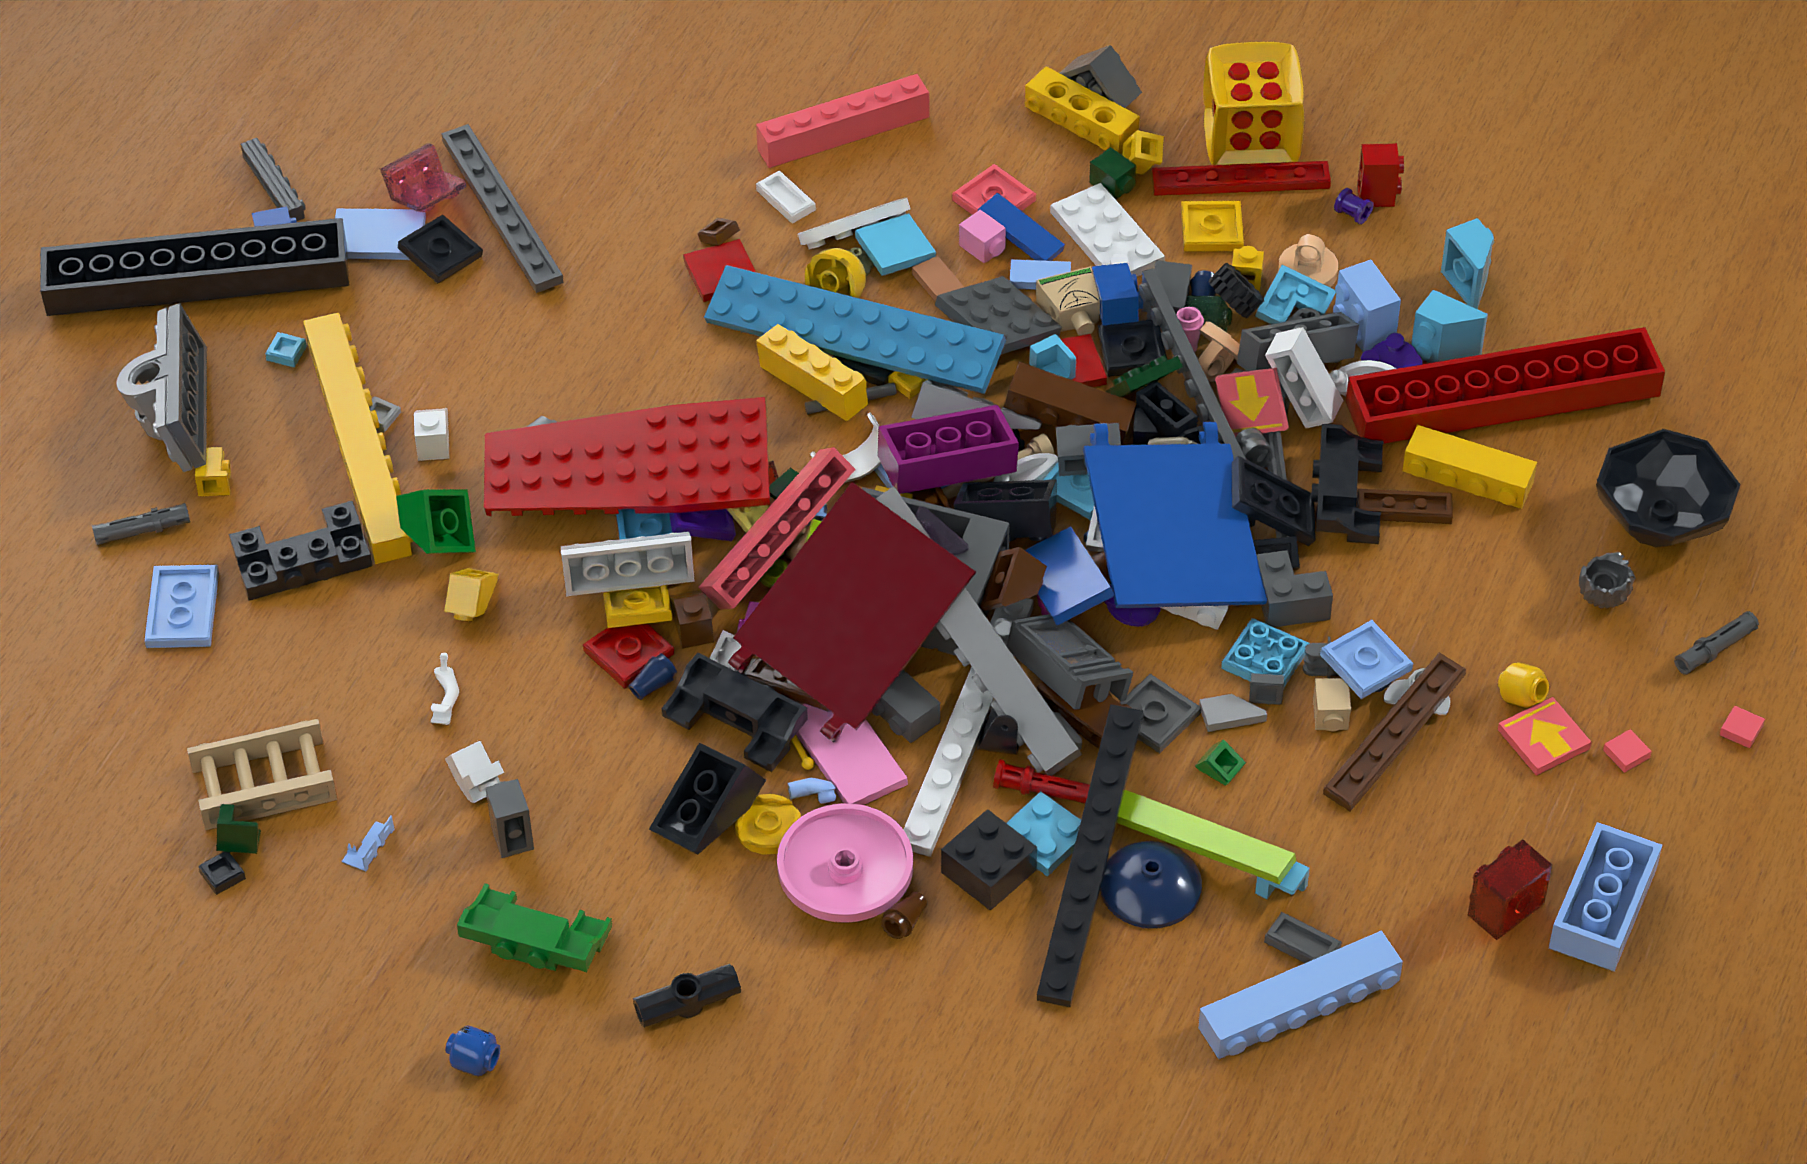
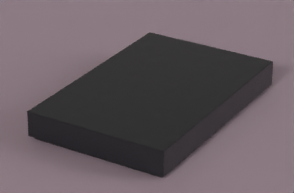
(1273, 500)

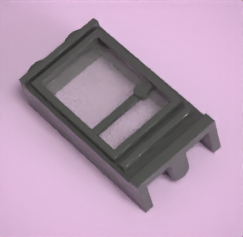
(1067, 659)

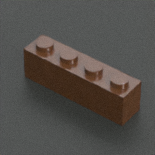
(1065, 401)

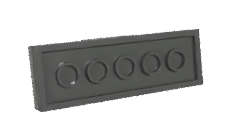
(176, 397)

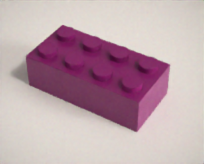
(947, 449)

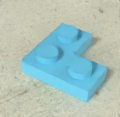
(1293, 290)

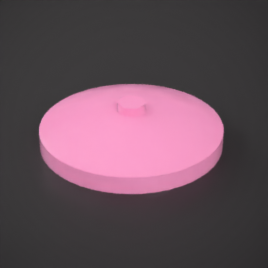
(845, 862)

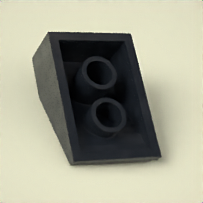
(706, 799)

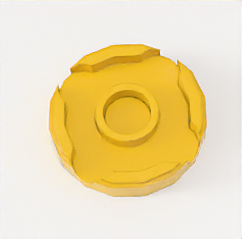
(766, 823)

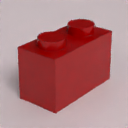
(1379, 174)

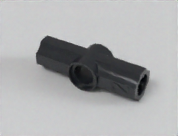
(703, 988)

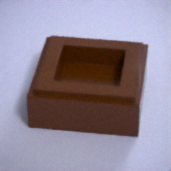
(718, 231)

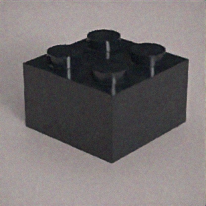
(989, 859)

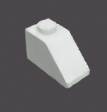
(431, 434)

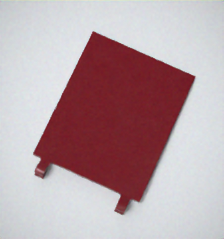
(852, 608)

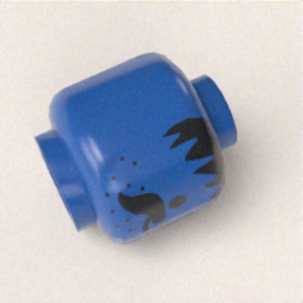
(473, 1050)

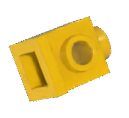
(1143, 150)
(1249, 262)
(213, 477)

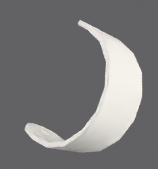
(865, 457)

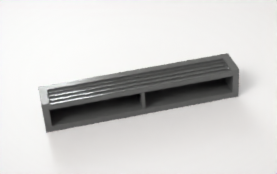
(272, 178)

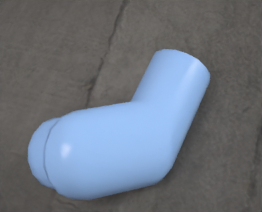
(811, 786)

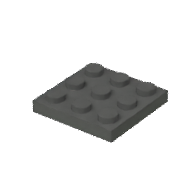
(999, 309)

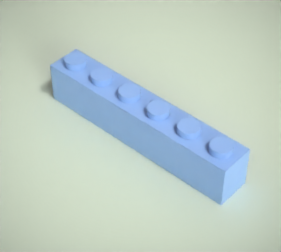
(1300, 995)

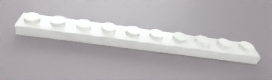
(956, 747)

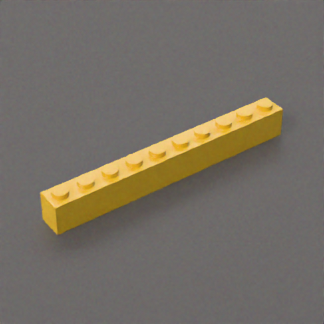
(357, 436)

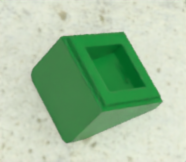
(1221, 762)

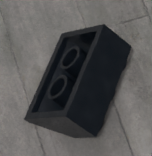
(1025, 505)

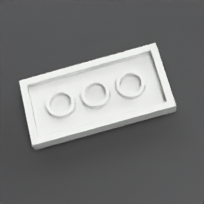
(1105, 230)

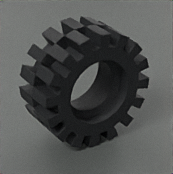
(1236, 290)

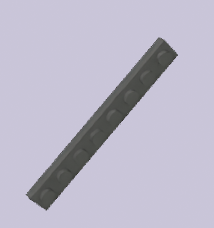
(502, 208)
(1175, 339)

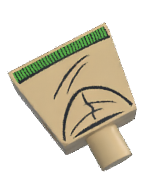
(1070, 299)

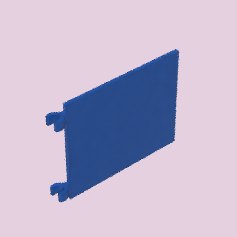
(1172, 523)

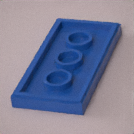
(1071, 576)

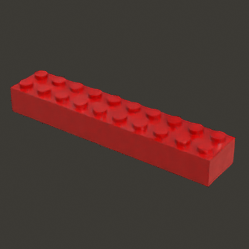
(1506, 386)

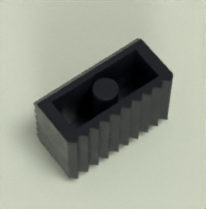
(1165, 410)

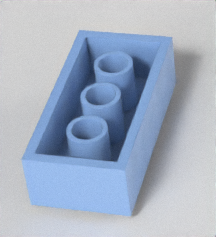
(1605, 896)

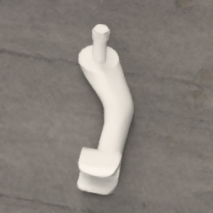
(446, 677)

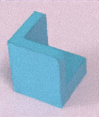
(1053, 357)
(1295, 879)

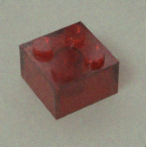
(1509, 889)

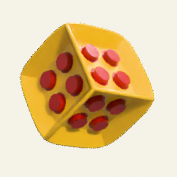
(1253, 103)

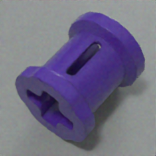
(1353, 206)

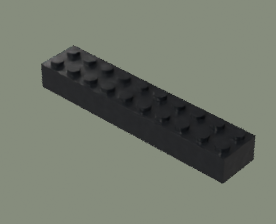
(193, 267)

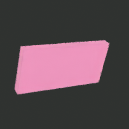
(855, 762)

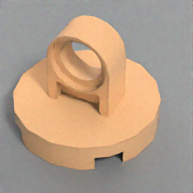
(1311, 259)
(1220, 351)

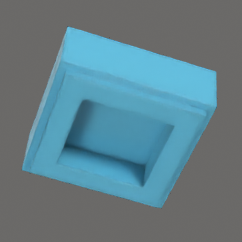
(286, 349)

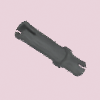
(143, 523)
(1706, 649)

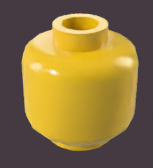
(1523, 685)

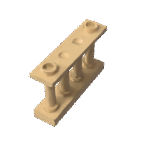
(270, 798)

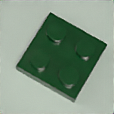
(1144, 375)

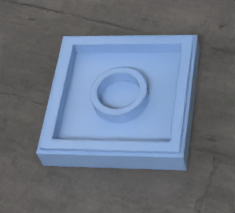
(1366, 659)

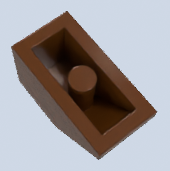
(1013, 579)
(692, 618)

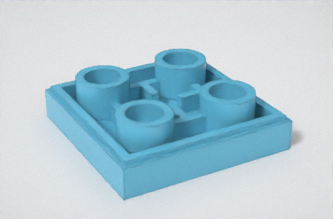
(895, 244)
(1264, 651)

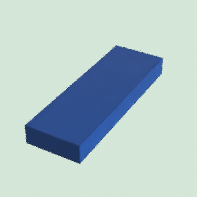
(1023, 230)

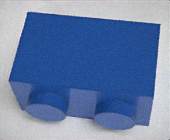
(1117, 293)

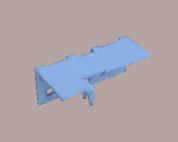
(368, 850)

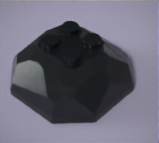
(1667, 488)

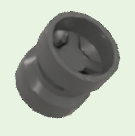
(1255, 447)

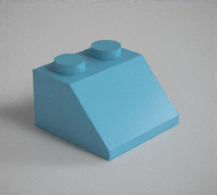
(1468, 259)
(1447, 329)

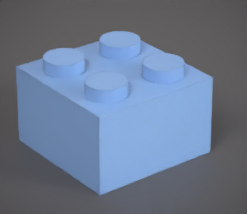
(1369, 301)

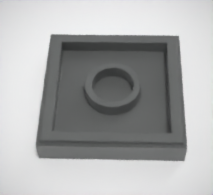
(1164, 712)

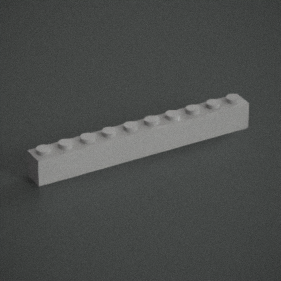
(999, 671)

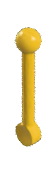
(807, 762)

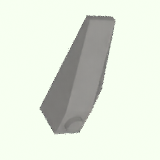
(941, 399)

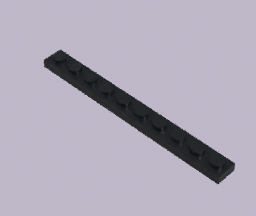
(1090, 856)

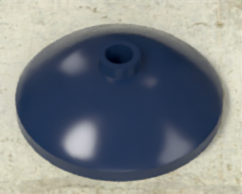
(1151, 897)

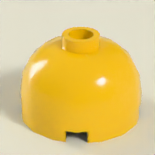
(836, 272)

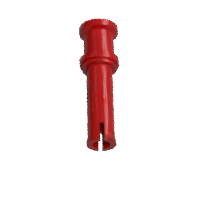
(1028, 781)

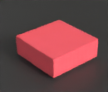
(1742, 727)
(1627, 750)

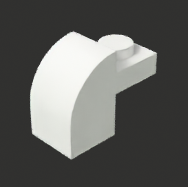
(474, 771)

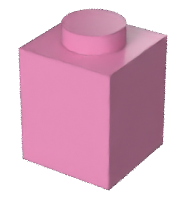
(982, 236)

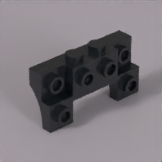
(1337, 475)
(304, 557)
(739, 703)

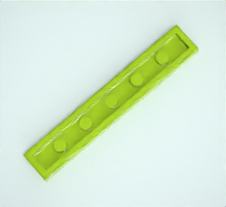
(1205, 838)

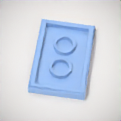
(377, 231)
(181, 606)

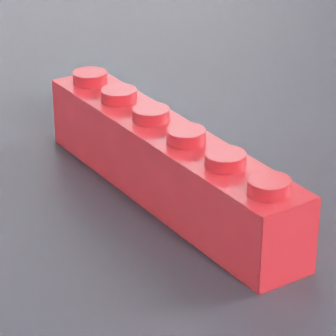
(842, 120)
(776, 528)

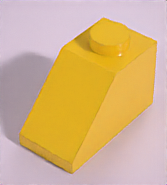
(469, 593)

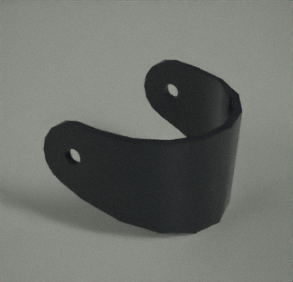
(999, 734)

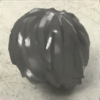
(1606, 580)

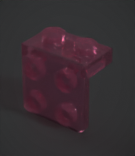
(419, 180)

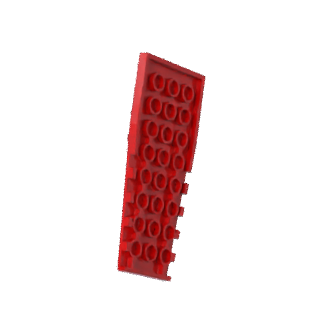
(636, 460)

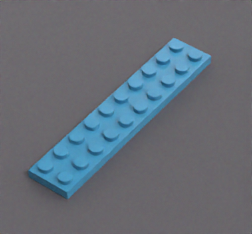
(857, 328)

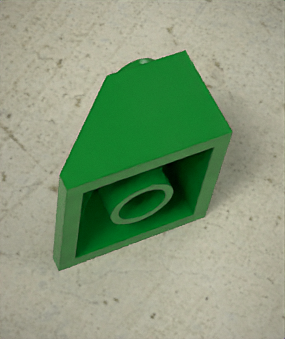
(437, 520)

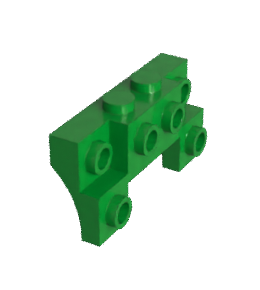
(532, 934)

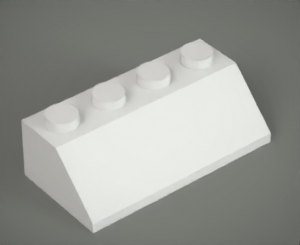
(627, 563)

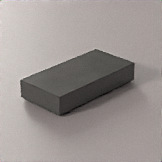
(1299, 939)

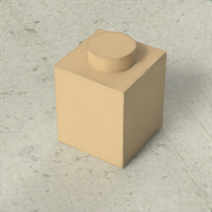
(1331, 704)

